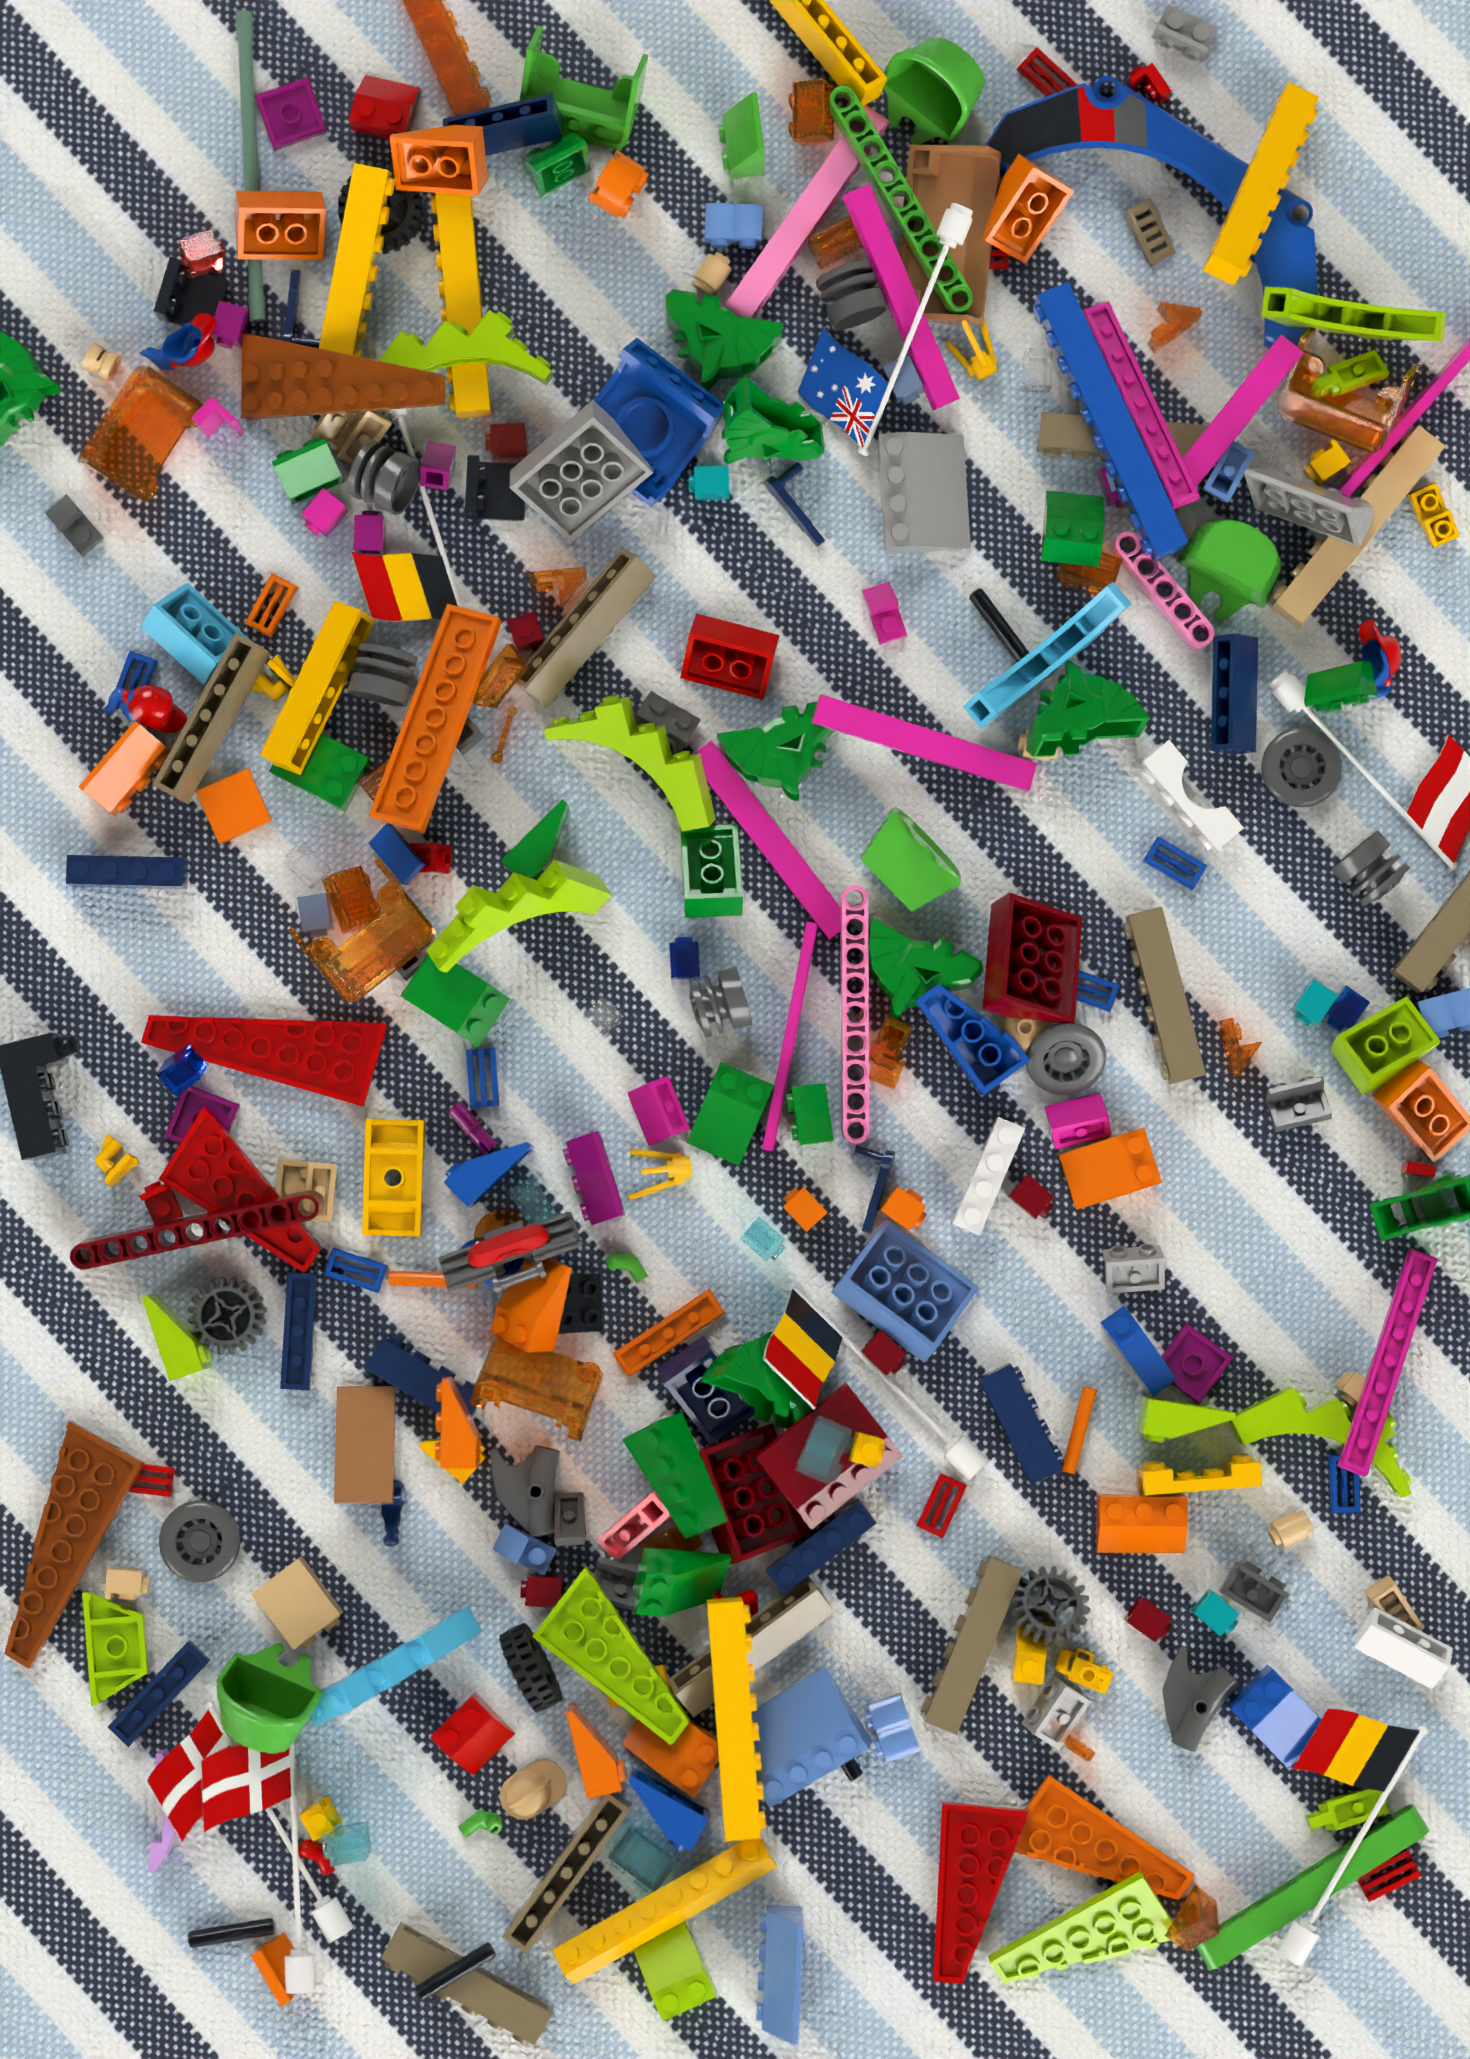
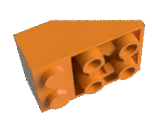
(459, 1435)

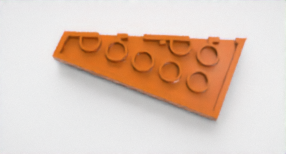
(1085, 1839)

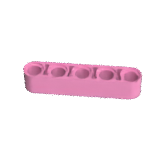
(1165, 605)

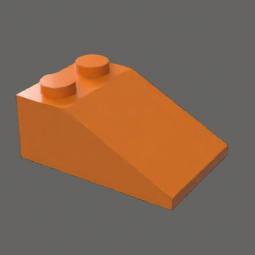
(440, 160)
(1025, 208)
(1423, 1110)
(1110, 1168)
(533, 1309)
(597, 1759)
(685, 1762)

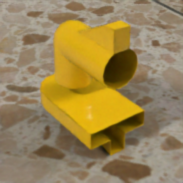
(275, 691)
(103, 1161)

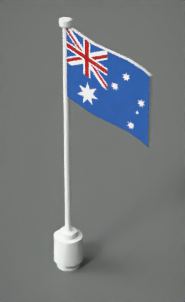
(849, 387)

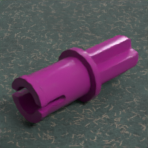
(472, 1128)

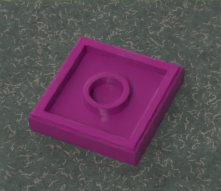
(290, 113)
(189, 1107)
(1195, 1362)

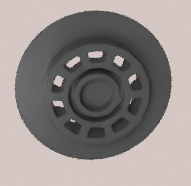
(1301, 767)
(1064, 1054)
(199, 1541)

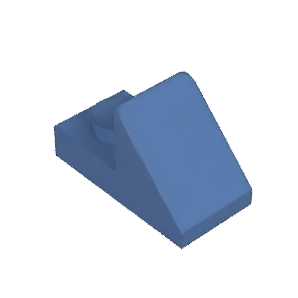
(1229, 472)
(524, 1549)

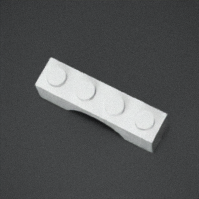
(1166, 771)
(988, 1176)

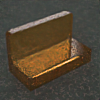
(500, 677)

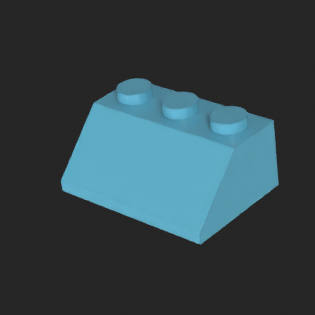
(190, 630)

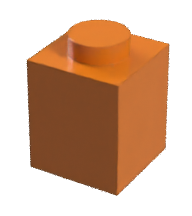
(803, 1208)

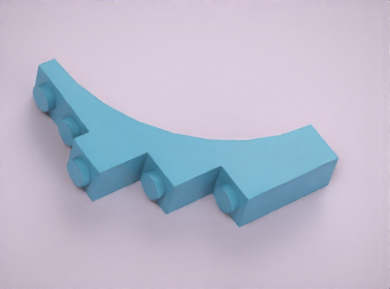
(1048, 656)
(396, 1665)

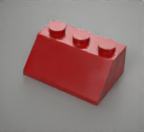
(729, 656)

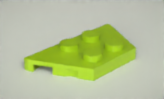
(114, 1646)

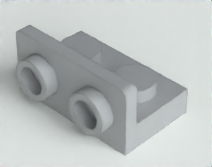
(1185, 33)
(1134, 1268)
(1055, 1712)

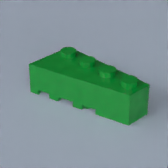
(677, 1474)

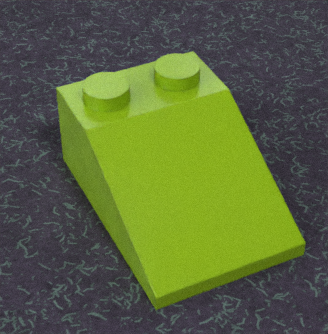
(1384, 1045)
(176, 1343)
(1173, 1419)
(675, 1972)

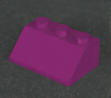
(594, 1178)

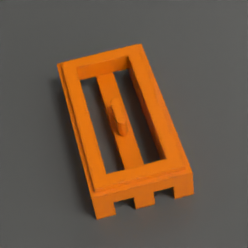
(260, 627)

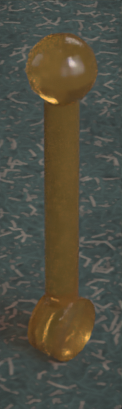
(497, 757)

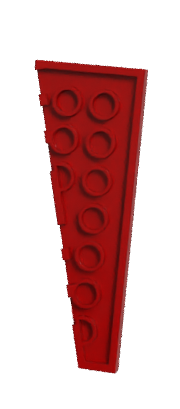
(308, 1055)

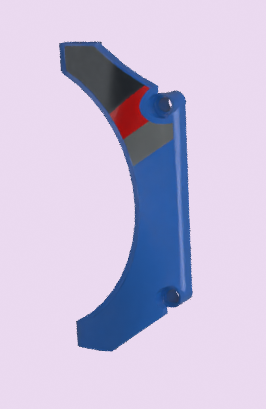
(1132, 123)

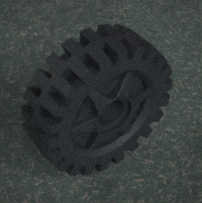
(404, 215)
(530, 1668)

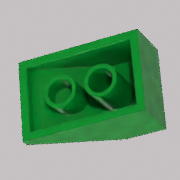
(557, 163)
(1073, 528)
(330, 773)
(539, 846)
(711, 871)
(456, 999)
(730, 1114)
(677, 1580)

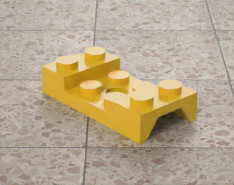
(393, 1208)
(1237, 1473)

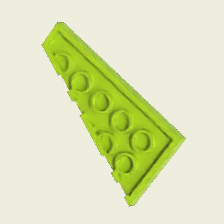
(600, 1647)
(1094, 1931)

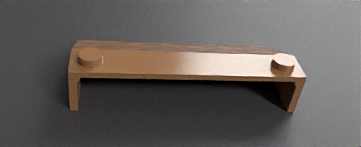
(962, 177)

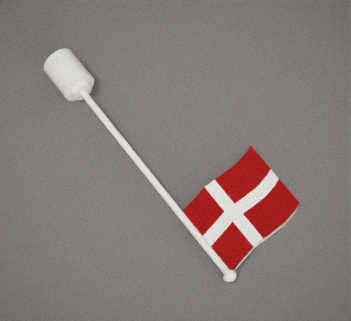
(246, 1782)
(178, 1790)

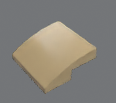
(350, 431)
(304, 1176)

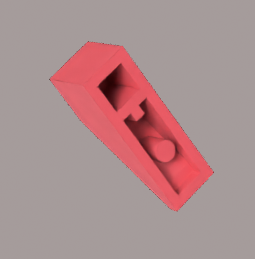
(634, 1526)

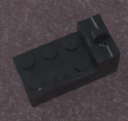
(31, 1095)

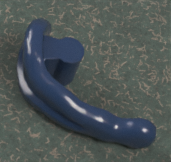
(392, 1516)

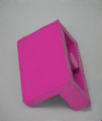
(211, 417)
(658, 1110)
(1078, 1121)

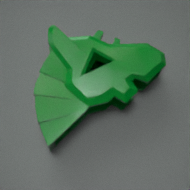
(717, 339)
(21, 386)
(768, 426)
(1081, 711)
(770, 752)
(902, 964)
(1433, 1203)
(745, 1373)

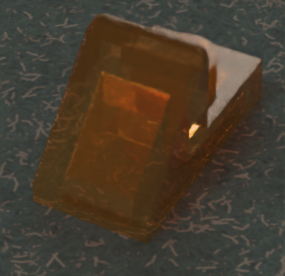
(1178, 319)
(566, 579)
(1236, 1055)
(672, 1540)

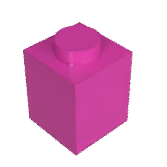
(324, 513)

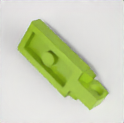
(1350, 375)
(1346, 1810)

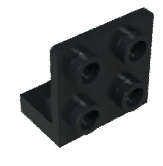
(184, 297)
(489, 492)
(582, 1305)

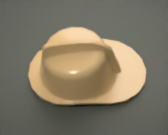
(533, 1789)

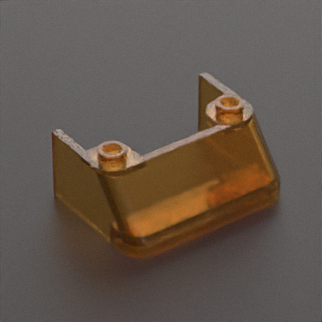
(1345, 416)
(377, 947)

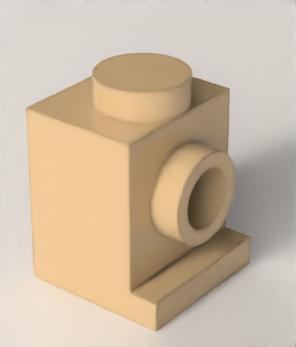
(1351, 1387)
(126, 1583)

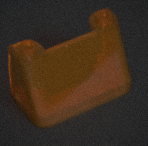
(139, 432)
(539, 1383)

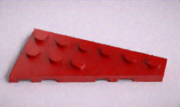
(220, 1176)
(973, 1862)

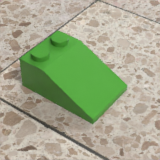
(743, 139)

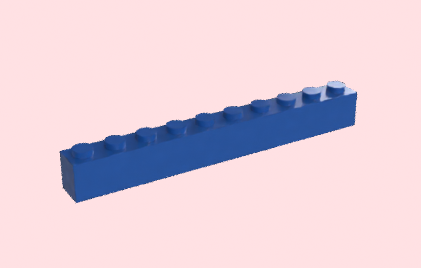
(1110, 422)

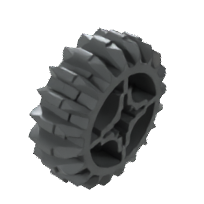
(220, 1303)
(1038, 1608)

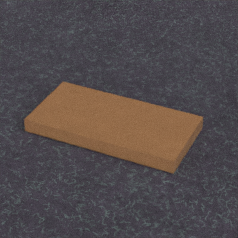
(365, 1445)

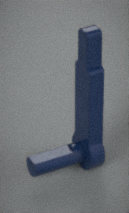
(291, 314)
(776, 489)
(886, 1161)

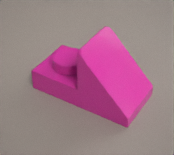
(884, 613)

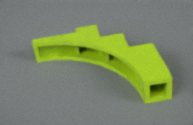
(1366, 321)
(450, 347)
(648, 746)
(520, 898)
(1285, 1414)

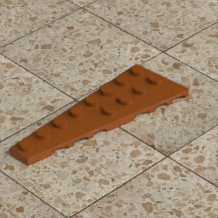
(306, 381)
(81, 1505)

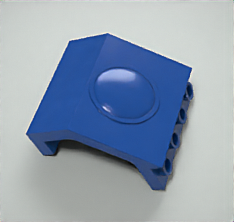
(660, 414)

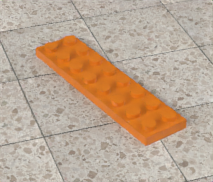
(435, 718)

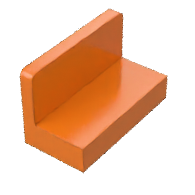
(271, 1964)

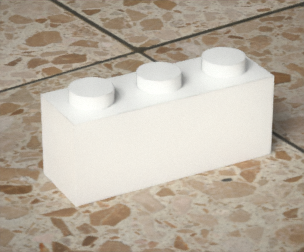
(1403, 1648)

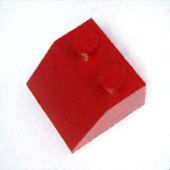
(383, 107)
(472, 1734)

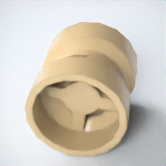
(101, 362)

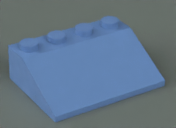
(905, 1290)
(805, 1735)
(781, 1971)

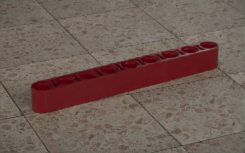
(186, 1238)

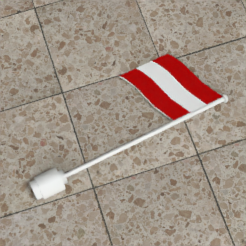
(1442, 798)

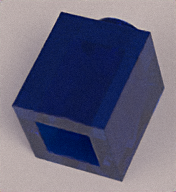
(684, 958)
(1346, 1009)
(182, 1069)

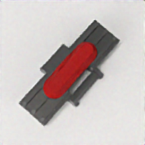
(506, 1244)

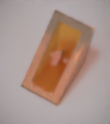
(891, 1038)
(1195, 1921)

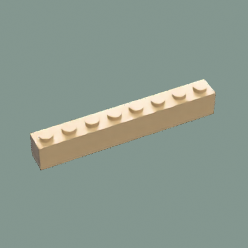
(1334, 556)

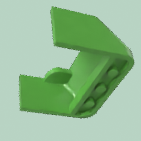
(586, 110)

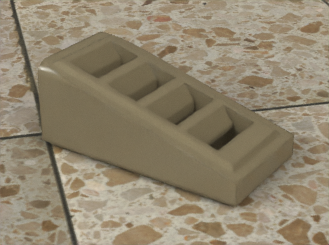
(1154, 218)

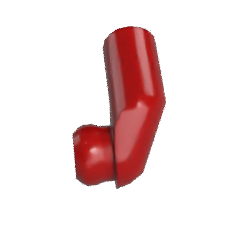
(314, 1851)

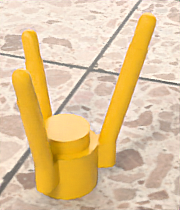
(982, 364)
(678, 1168)

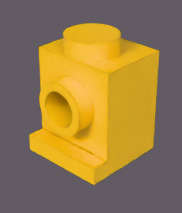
(1326, 464)
(867, 1450)
(320, 1818)

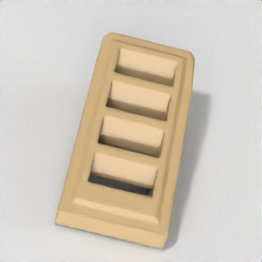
(1386, 1591)

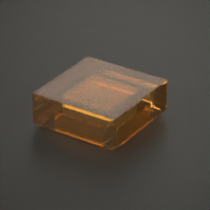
(886, 1069)
(1079, 1748)

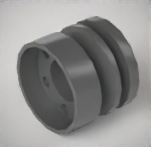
(852, 295)
(384, 477)
(382, 674)
(1370, 869)
(720, 1002)

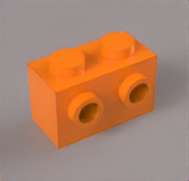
(904, 1208)

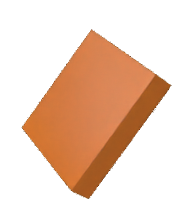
(234, 806)

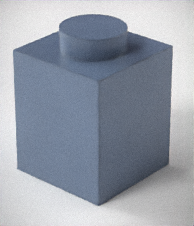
(907, 385)
(315, 915)

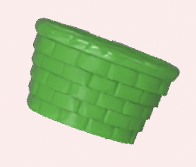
(934, 88)
(1232, 562)
(909, 861)
(265, 1701)

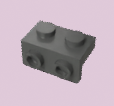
(677, 721)
(1297, 1103)
(617, 1581)
(1253, 1591)

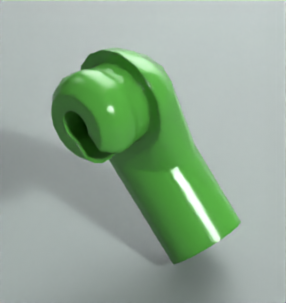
(628, 1262)
(481, 1820)

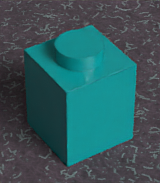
(710, 483)
(1313, 1003)
(1215, 1613)

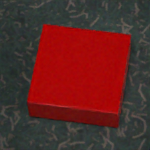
(1418, 1169)

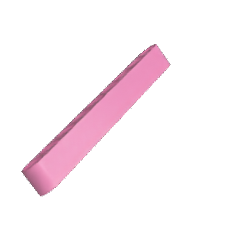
(800, 224)
(860, 1000)

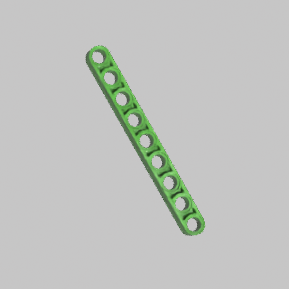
(898, 187)
(1307, 1887)

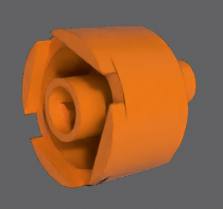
(617, 184)

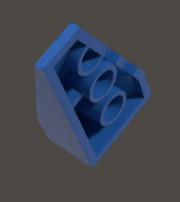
(975, 1043)

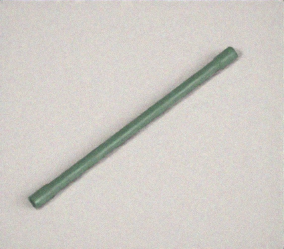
(244, 35)

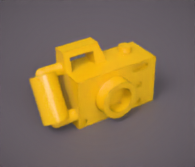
(1084, 1671)

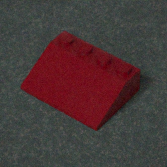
(1032, 961)
(809, 1496)
(753, 1504)

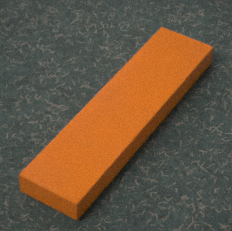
(669, 1333)

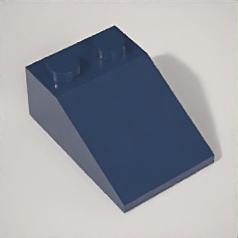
(709, 1407)

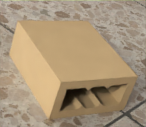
(298, 1604)

